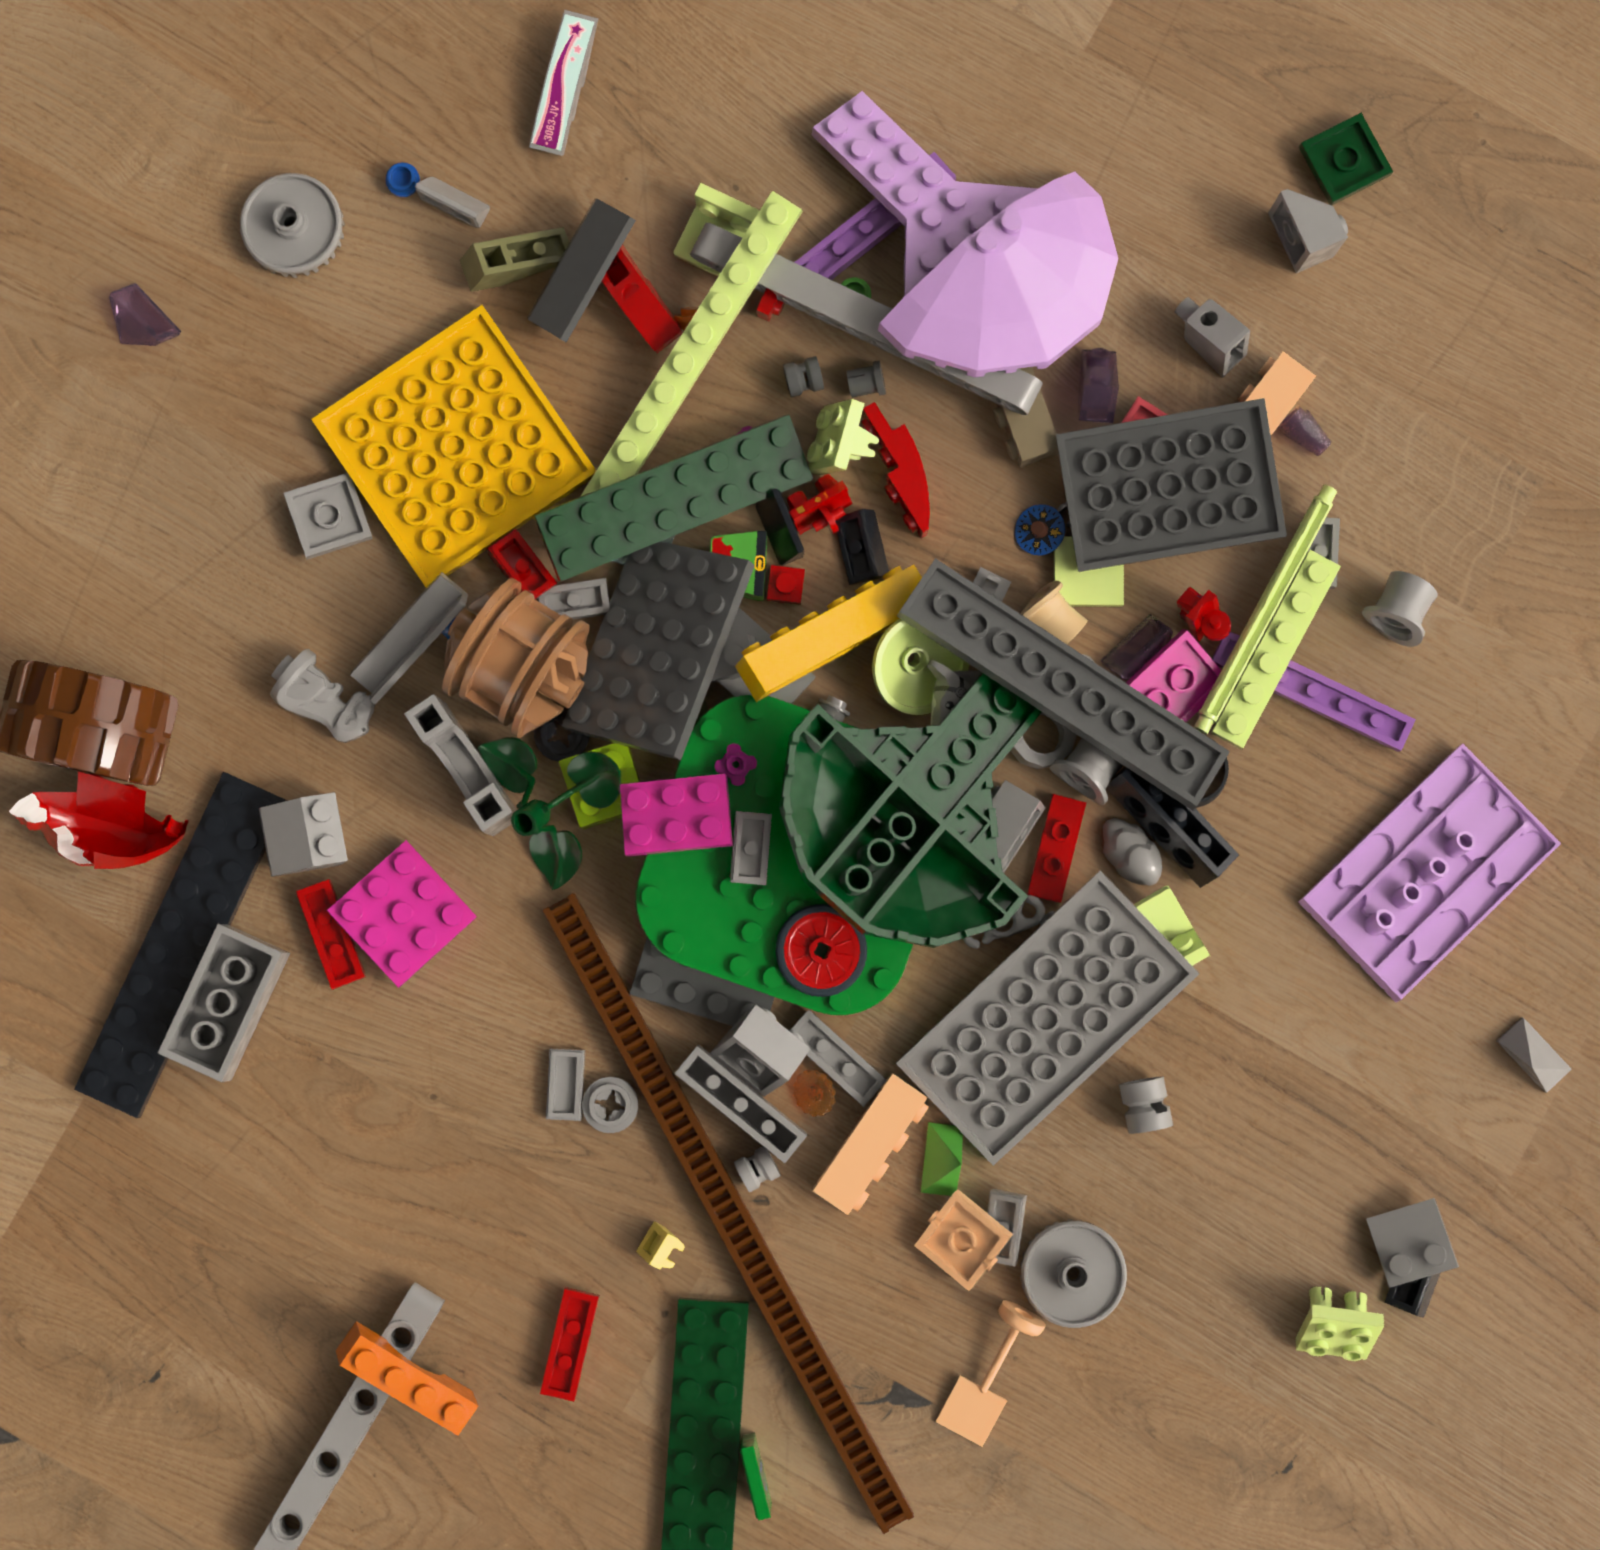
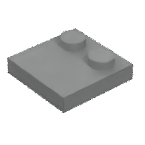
(327, 516)
(1412, 1242)

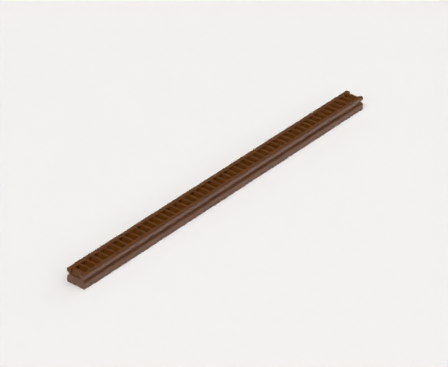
(729, 1213)

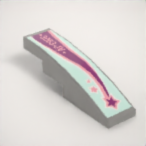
(563, 82)

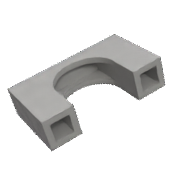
(446, 737)

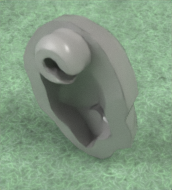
(1131, 852)

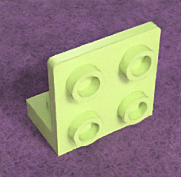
(716, 209)
(1169, 918)

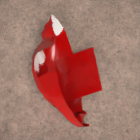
(99, 823)

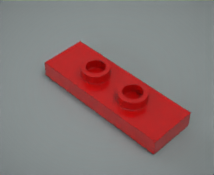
(1056, 848)

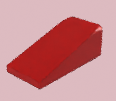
(520, 562)

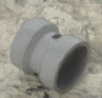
(757, 1168)

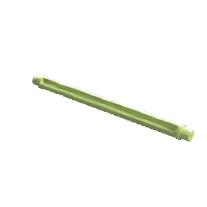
(1265, 609)

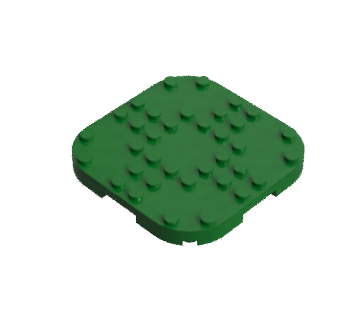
(733, 927)

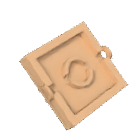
(963, 1240)

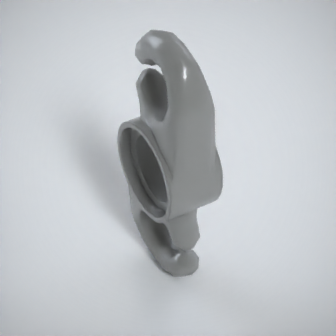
(1020, 924)

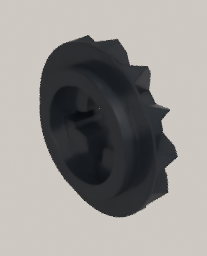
(556, 749)

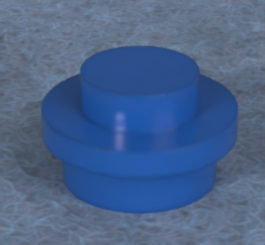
(402, 179)

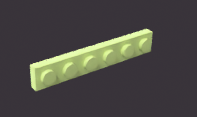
(1275, 649)

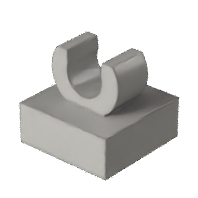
(992, 583)

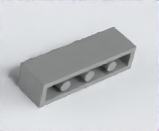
(1016, 817)
(741, 1103)

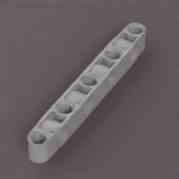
(346, 1430)

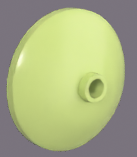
(909, 685)

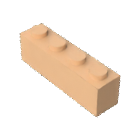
(1281, 386)
(870, 1144)

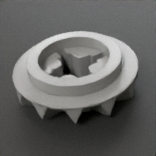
(596, 1114)

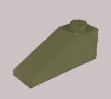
(512, 258)

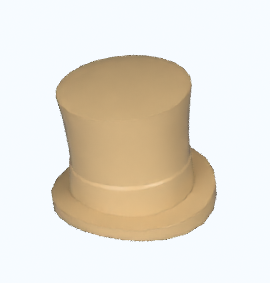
(1054, 613)

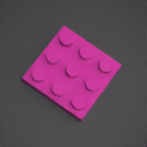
(402, 914)

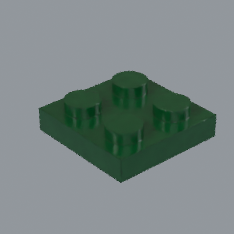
(1345, 159)

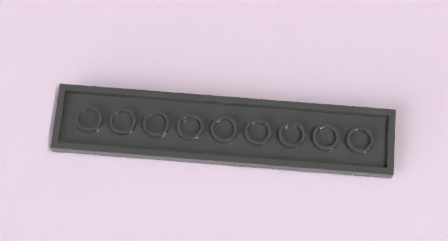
(1063, 684)

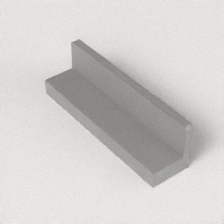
(410, 636)

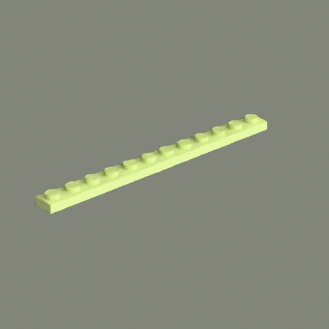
(698, 342)

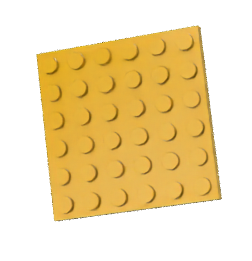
(454, 446)

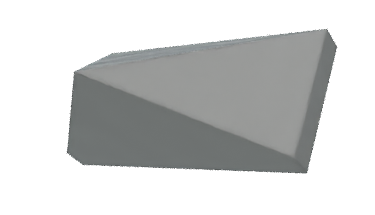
(1534, 1055)

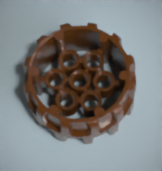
(86, 722)

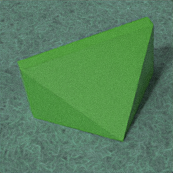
(942, 1159)

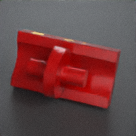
(821, 509)
(1204, 615)

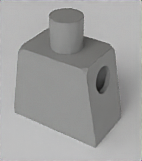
(1214, 334)

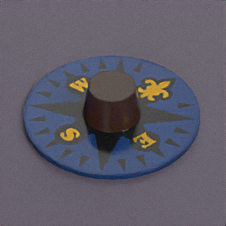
(1040, 529)

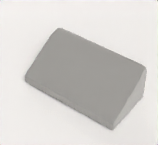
(452, 201)

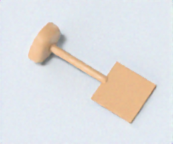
(971, 1407)

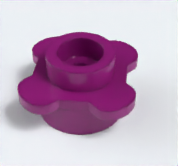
(746, 763)

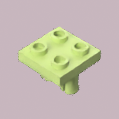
(1337, 1330)

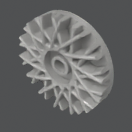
(304, 243)
(1100, 1277)

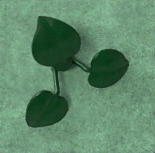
(595, 777)

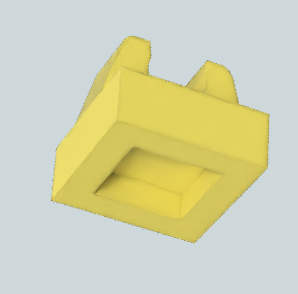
(658, 1245)

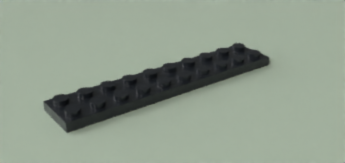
(200, 897)

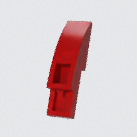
(641, 302)
(908, 479)

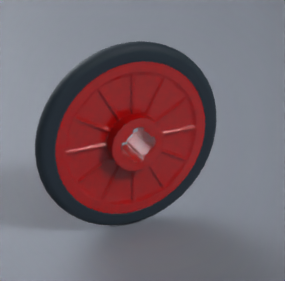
(813, 973)

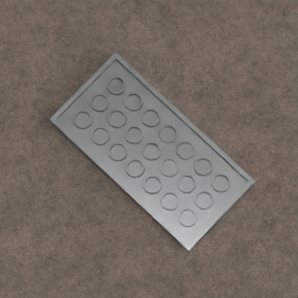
(1047, 1017)

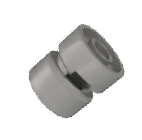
(1146, 1105)

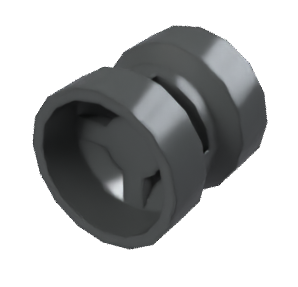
(795, 377)

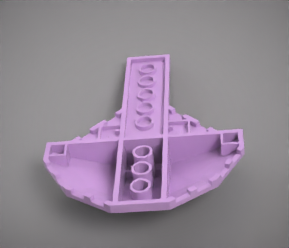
(987, 267)

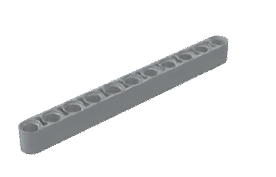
(858, 317)

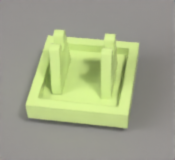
(839, 438)

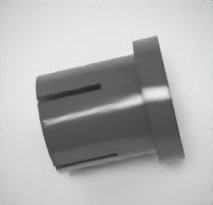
(866, 380)

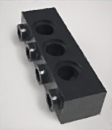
(1176, 828)

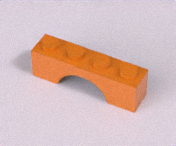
(384, 1367)

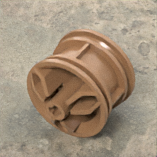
(515, 658)

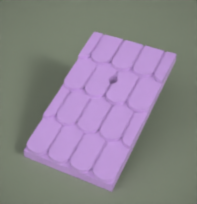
(1429, 872)

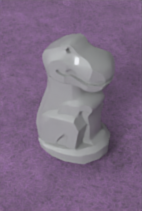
(310, 694)

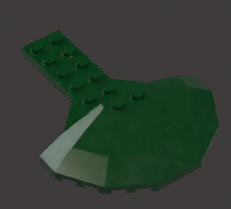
(904, 819)

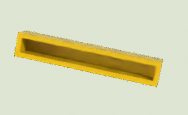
(826, 635)

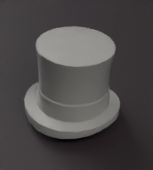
(1402, 608)
(1087, 771)

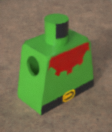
(746, 546)

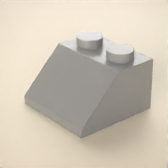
(1307, 229)
(303, 834)
(761, 1050)

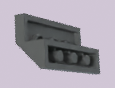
(581, 269)

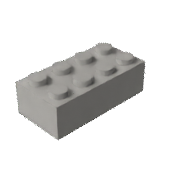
(224, 1003)

